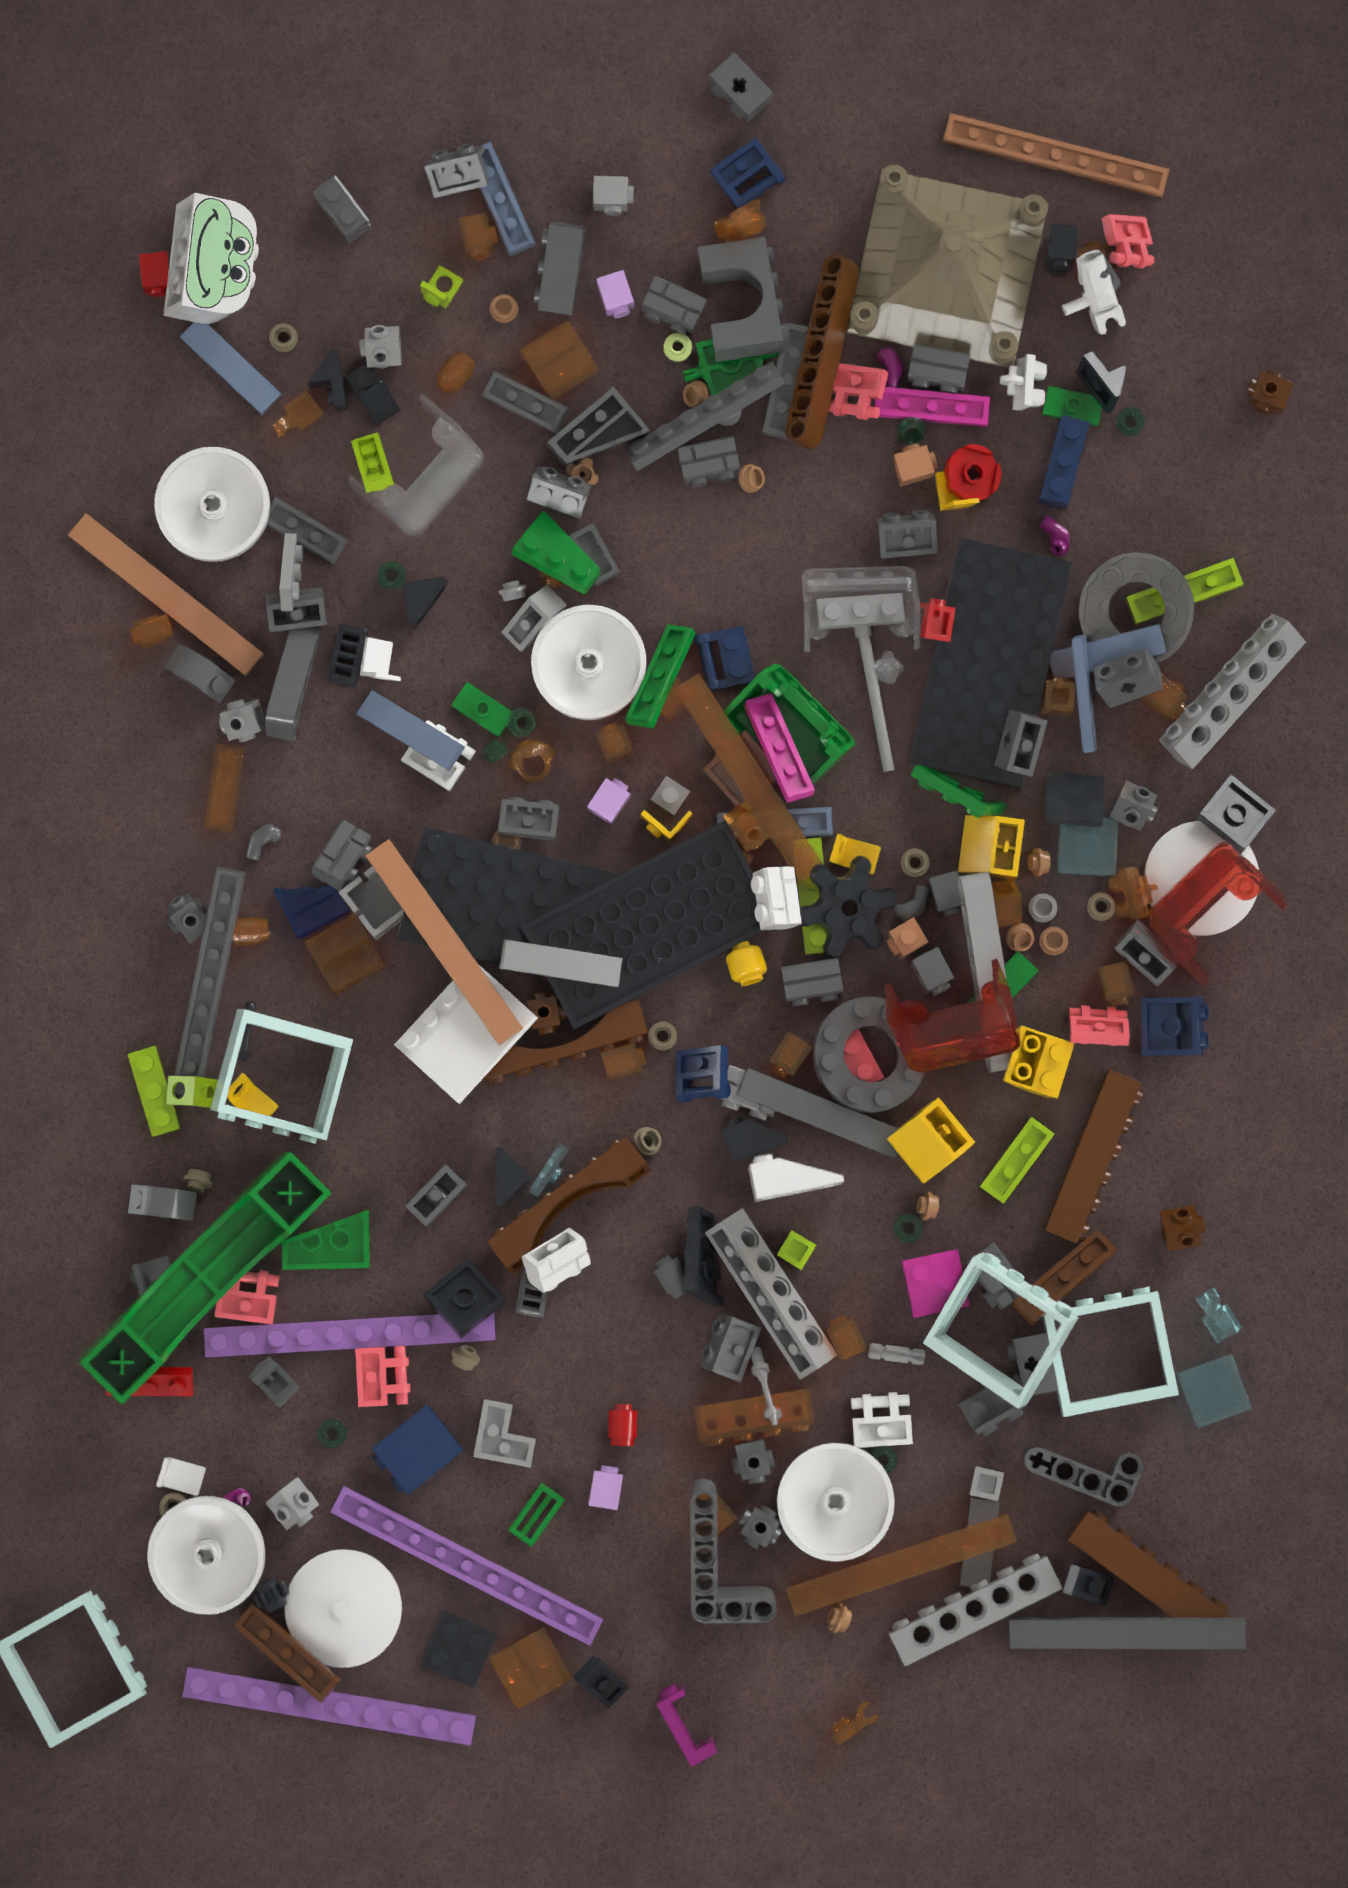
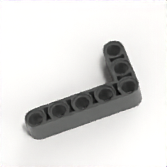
(707, 1565)

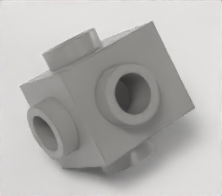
(381, 346)
(242, 720)
(293, 1504)

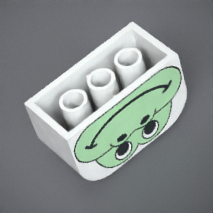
(210, 259)

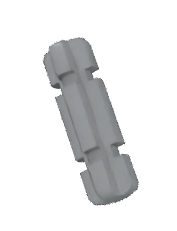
(896, 1354)

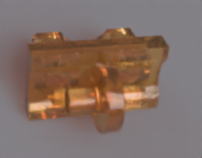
(741, 223)
(1136, 892)

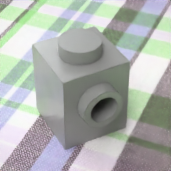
(612, 194)

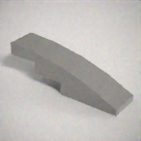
(561, 963)

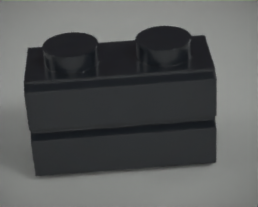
(1060, 249)

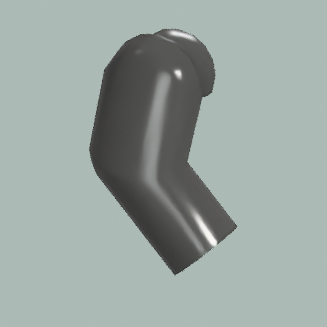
(261, 837)
(914, 907)

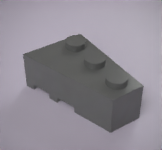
(560, 267)
(597, 429)

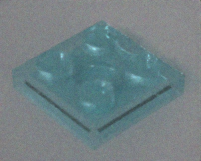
(1088, 849)
(1214, 1391)

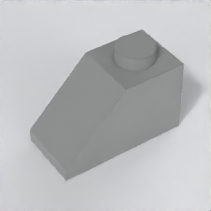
(532, 617)

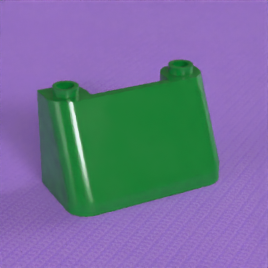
(814, 730)

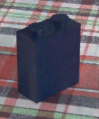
(416, 1450)

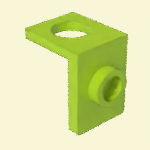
(435, 296)
(198, 1091)

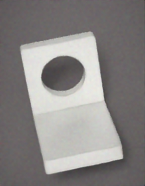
(377, 660)
(181, 1476)

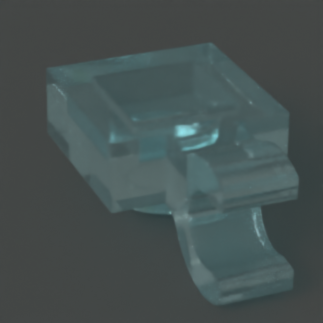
(1219, 1319)

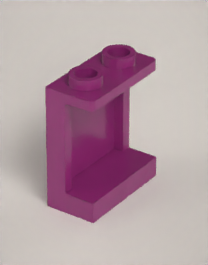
(692, 1752)

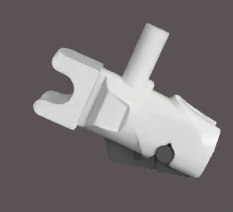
(1099, 291)

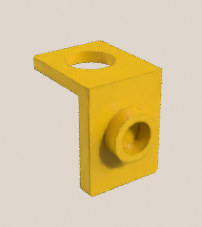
(947, 500)
(657, 829)
(846, 849)
(250, 1097)

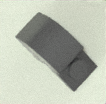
(199, 672)
(162, 1202)

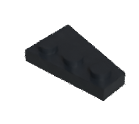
(700, 1268)

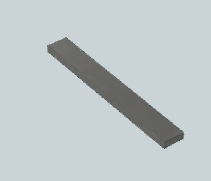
(209, 974)
(1126, 1633)

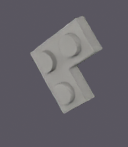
(496, 1443)

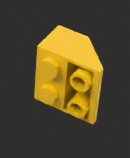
(991, 846)
(1039, 1063)
(930, 1140)

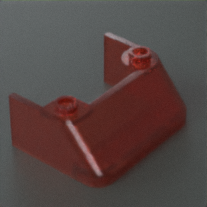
(1196, 892)
(957, 1032)

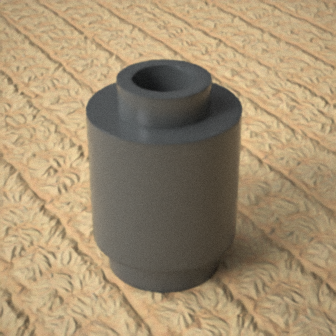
(670, 1275)

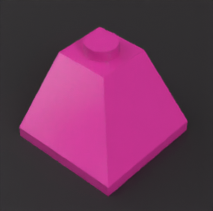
(932, 1281)

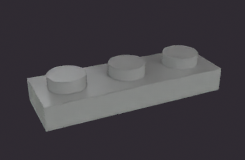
(290, 572)
(860, 611)

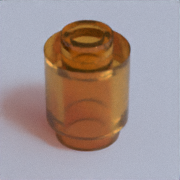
(455, 372)
(151, 630)
(251, 931)

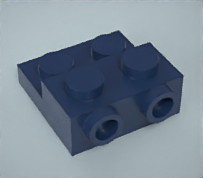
(1173, 1026)

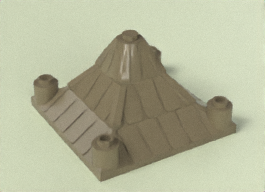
(947, 267)

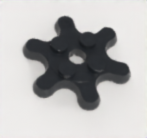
(828, 908)

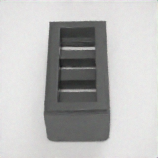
(526, 1310)

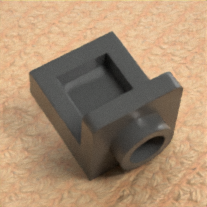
(274, 1381)

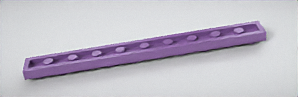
(338, 1335)
(467, 1565)
(336, 1708)

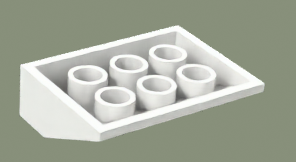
(455, 1044)
(781, 1178)

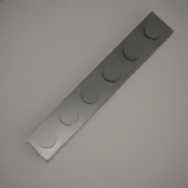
(704, 416)

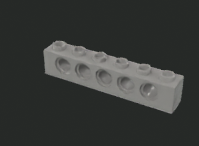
(1232, 690)
(771, 1294)
(1044, 1585)

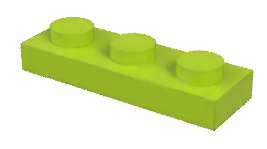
(372, 463)
(153, 1091)
(1017, 1160)

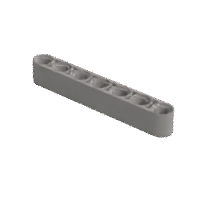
(981, 939)

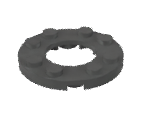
(1138, 568)
(834, 1073)

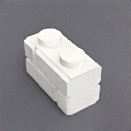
(776, 898)
(556, 1260)

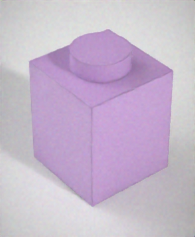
(615, 294)
(609, 800)
(606, 1488)

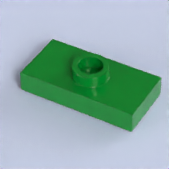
(1071, 404)
(482, 709)

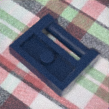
(743, 166)
(733, 654)
(700, 1064)

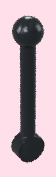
(244, 1055)

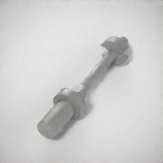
(761, 1369)

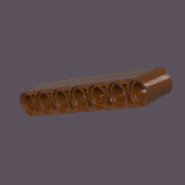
(822, 351)

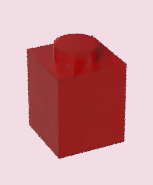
(154, 273)

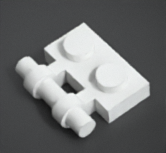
(432, 770)
(885, 1429)

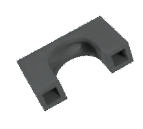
(750, 263)

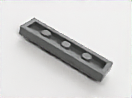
(788, 367)

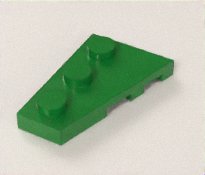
(556, 554)
(948, 786)
(333, 1246)

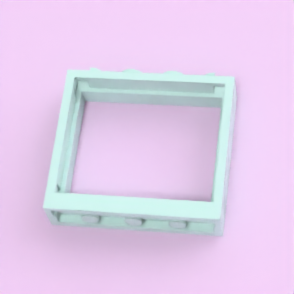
(331, 1088)
(1114, 1301)
(974, 1365)
(28, 1690)

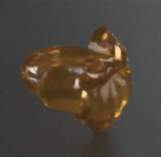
(527, 750)

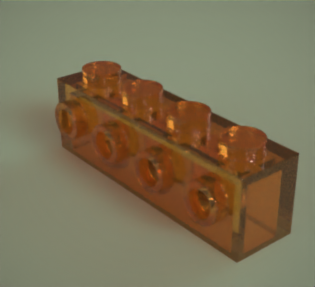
(746, 1416)

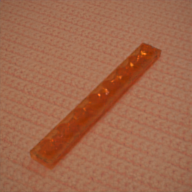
(748, 776)
(901, 1564)

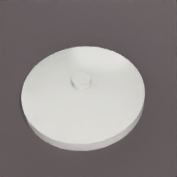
(212, 504)
(588, 662)
(1176, 855)
(835, 1502)
(206, 1555)
(344, 1607)

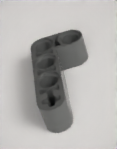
(291, 683)
(1079, 1471)

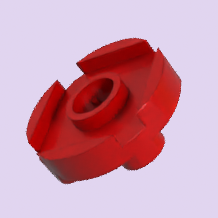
(958, 480)

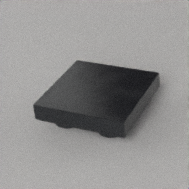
(1074, 799)

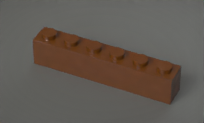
(1092, 1157)
(1141, 1571)

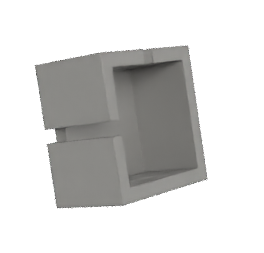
(375, 902)

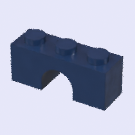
(1063, 462)

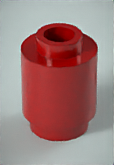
(622, 1425)

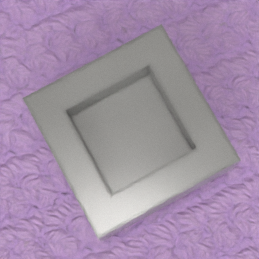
(670, 795)
(986, 1483)

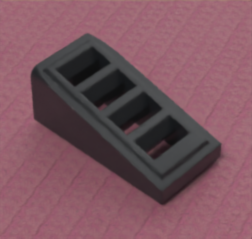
(337, 653)

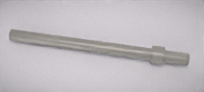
(863, 634)

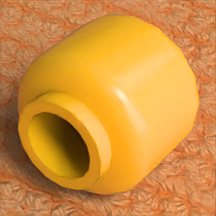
(746, 964)

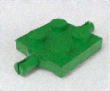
(721, 374)

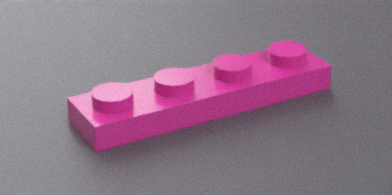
(934, 406)
(779, 748)

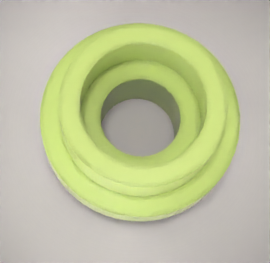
(681, 355)

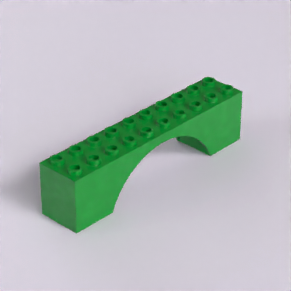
(202, 1275)

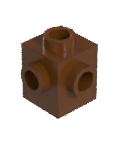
(1273, 401)
(552, 1021)
(1181, 1228)

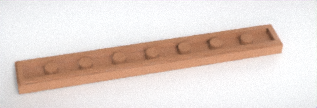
(1056, 155)
(166, 594)
(444, 942)

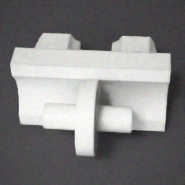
(1021, 382)

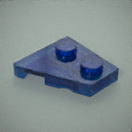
(311, 907)

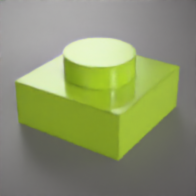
(796, 1250)

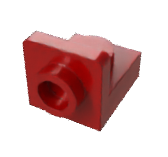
(937, 620)

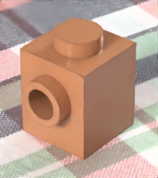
(914, 464)
(906, 938)

